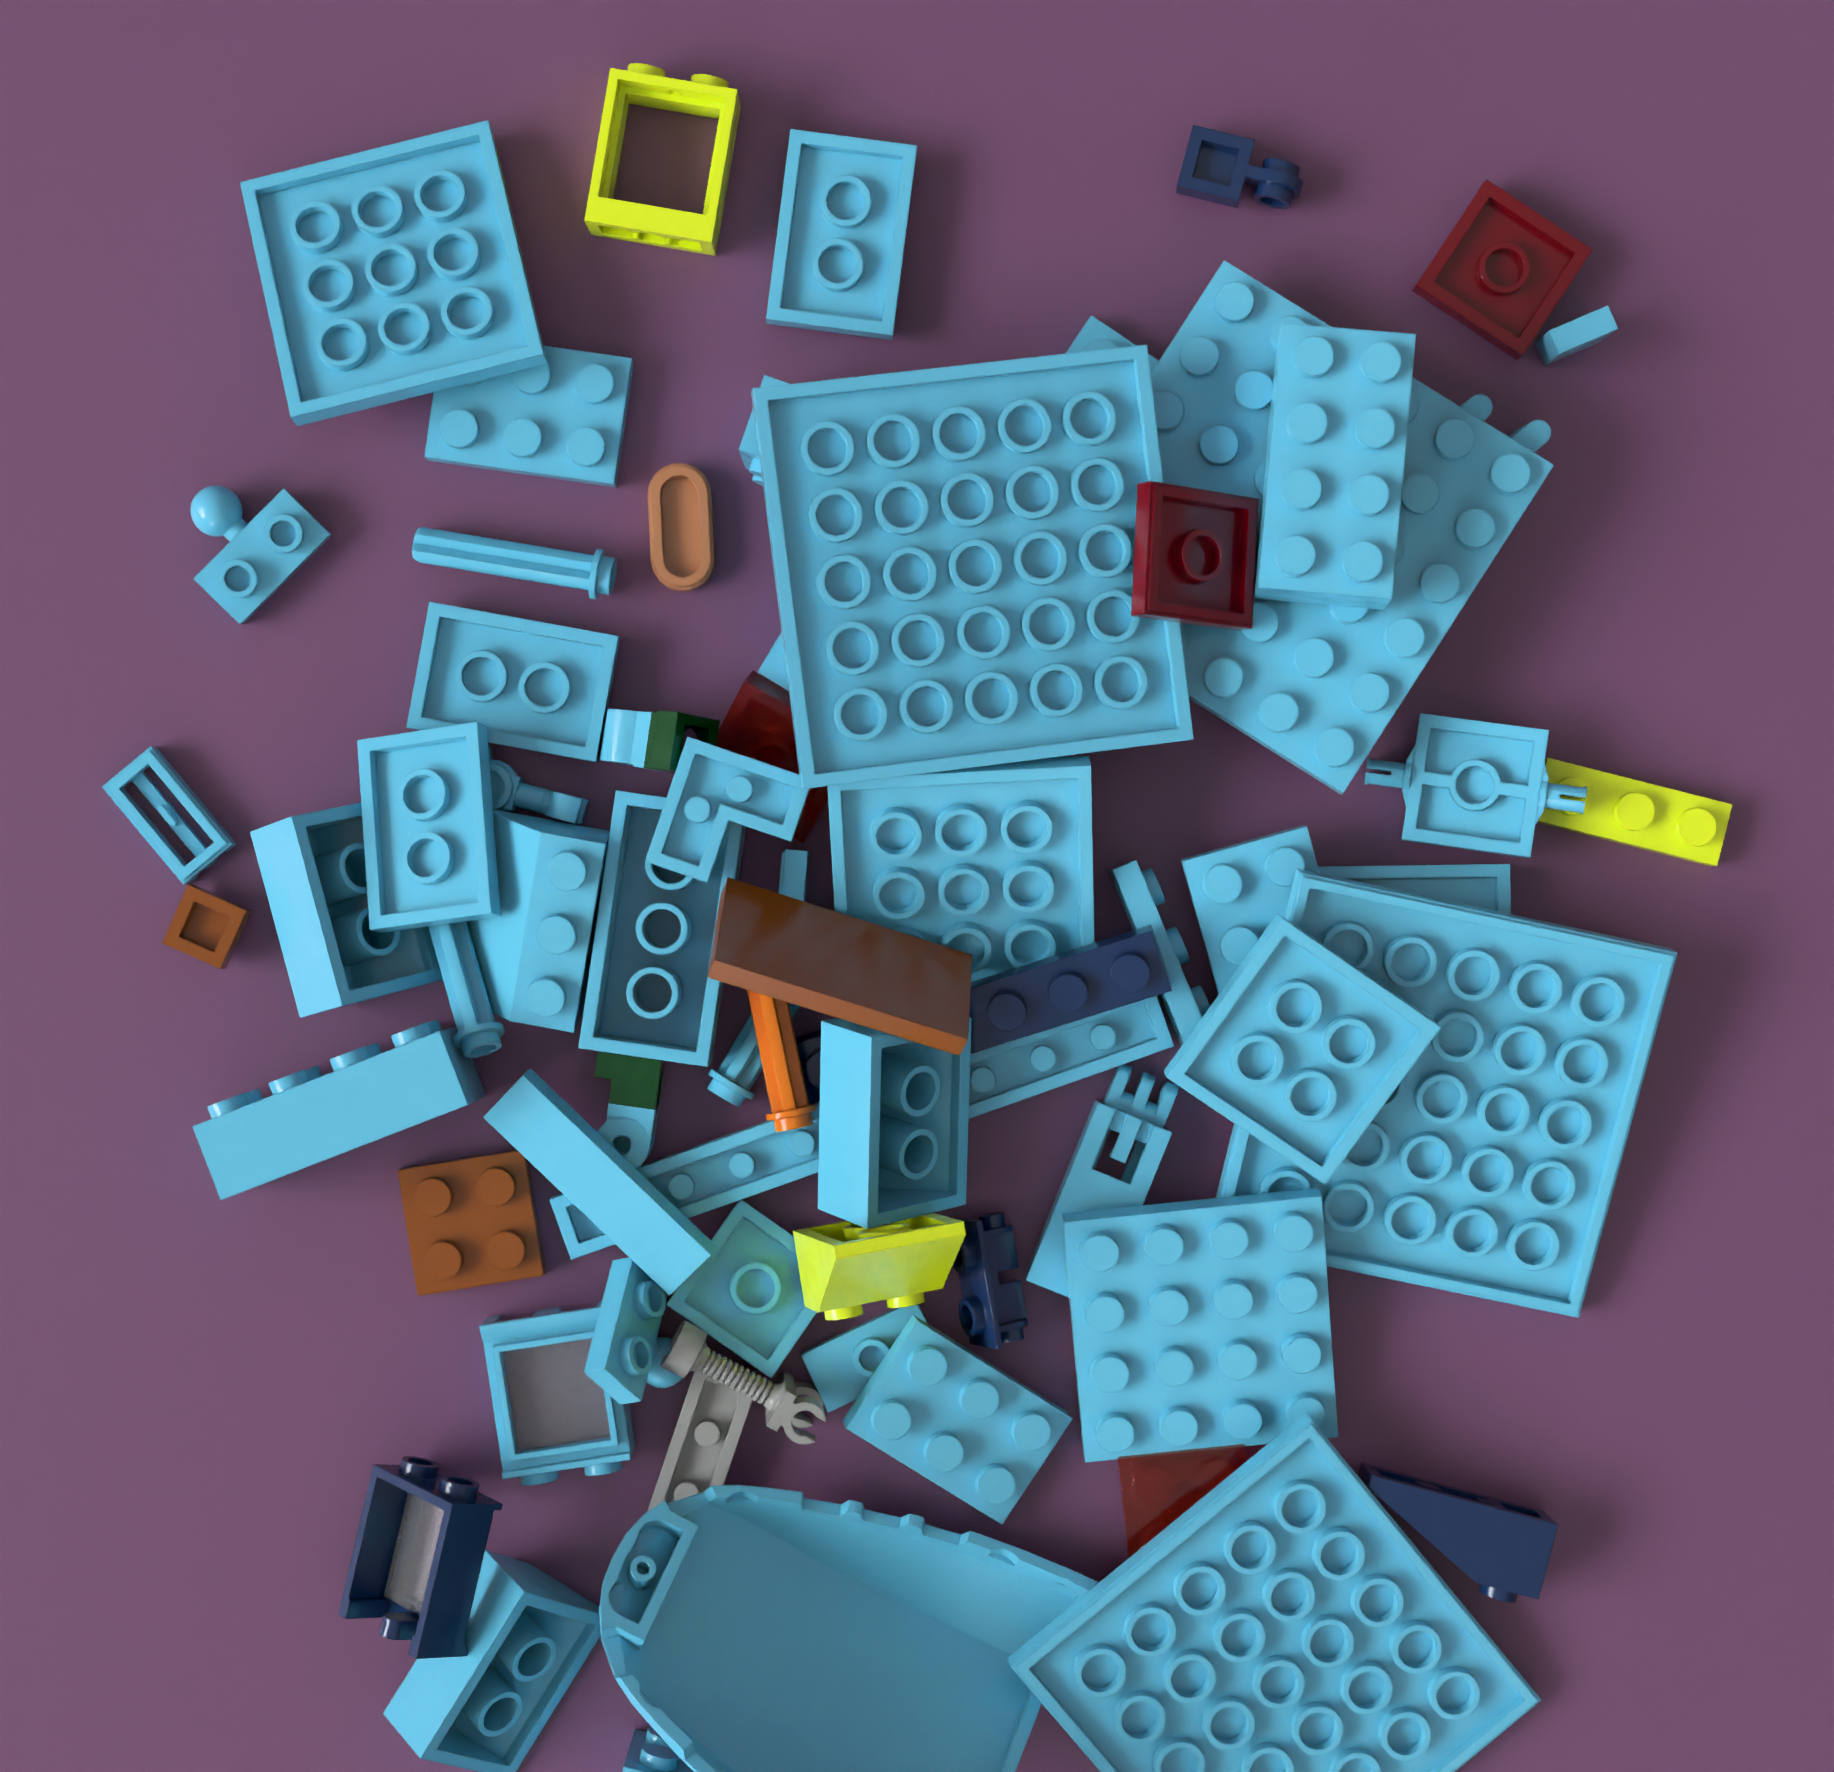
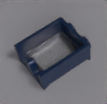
(419, 1556)

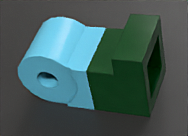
(651, 738)
(632, 1103)

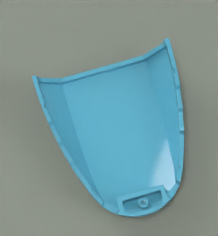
(825, 1635)

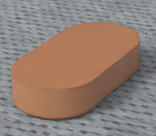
(681, 527)

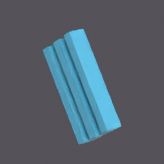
(204, 856)

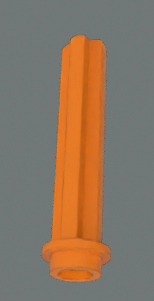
(780, 1063)

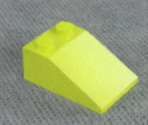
(892, 1262)

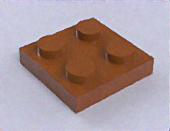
(471, 1222)

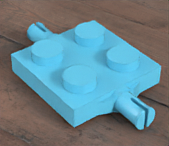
(1475, 785)

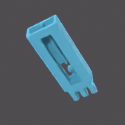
(1091, 1190)

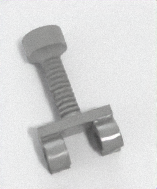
(780, 1402)

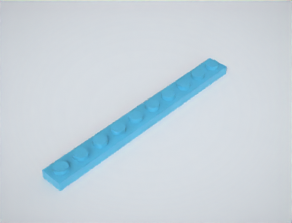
(999, 1076)

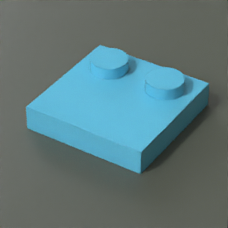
(748, 1290)

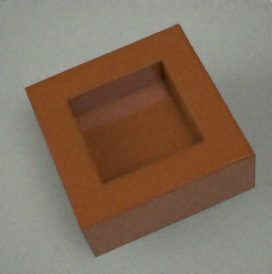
(206, 926)

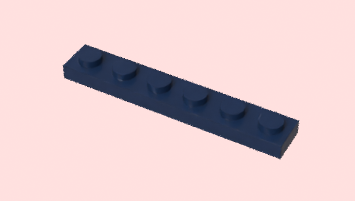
(1045, 994)

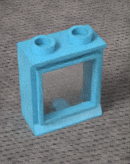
(545, 1403)

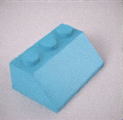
(321, 914)
(543, 942)
(890, 1125)
(523, 1653)

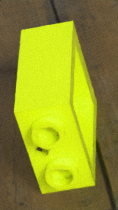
(650, 224)

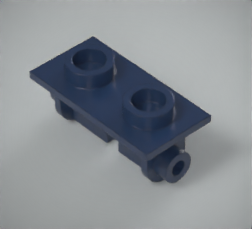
(989, 1309)

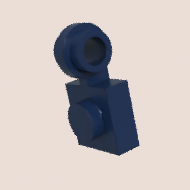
(1219, 167)

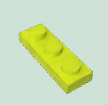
(1640, 814)

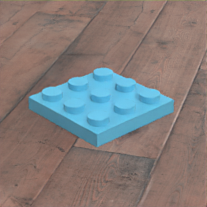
(1301, 1049)

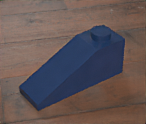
(1488, 1538)

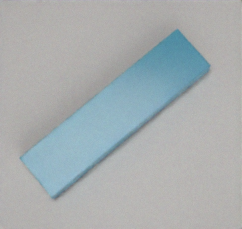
(600, 1181)

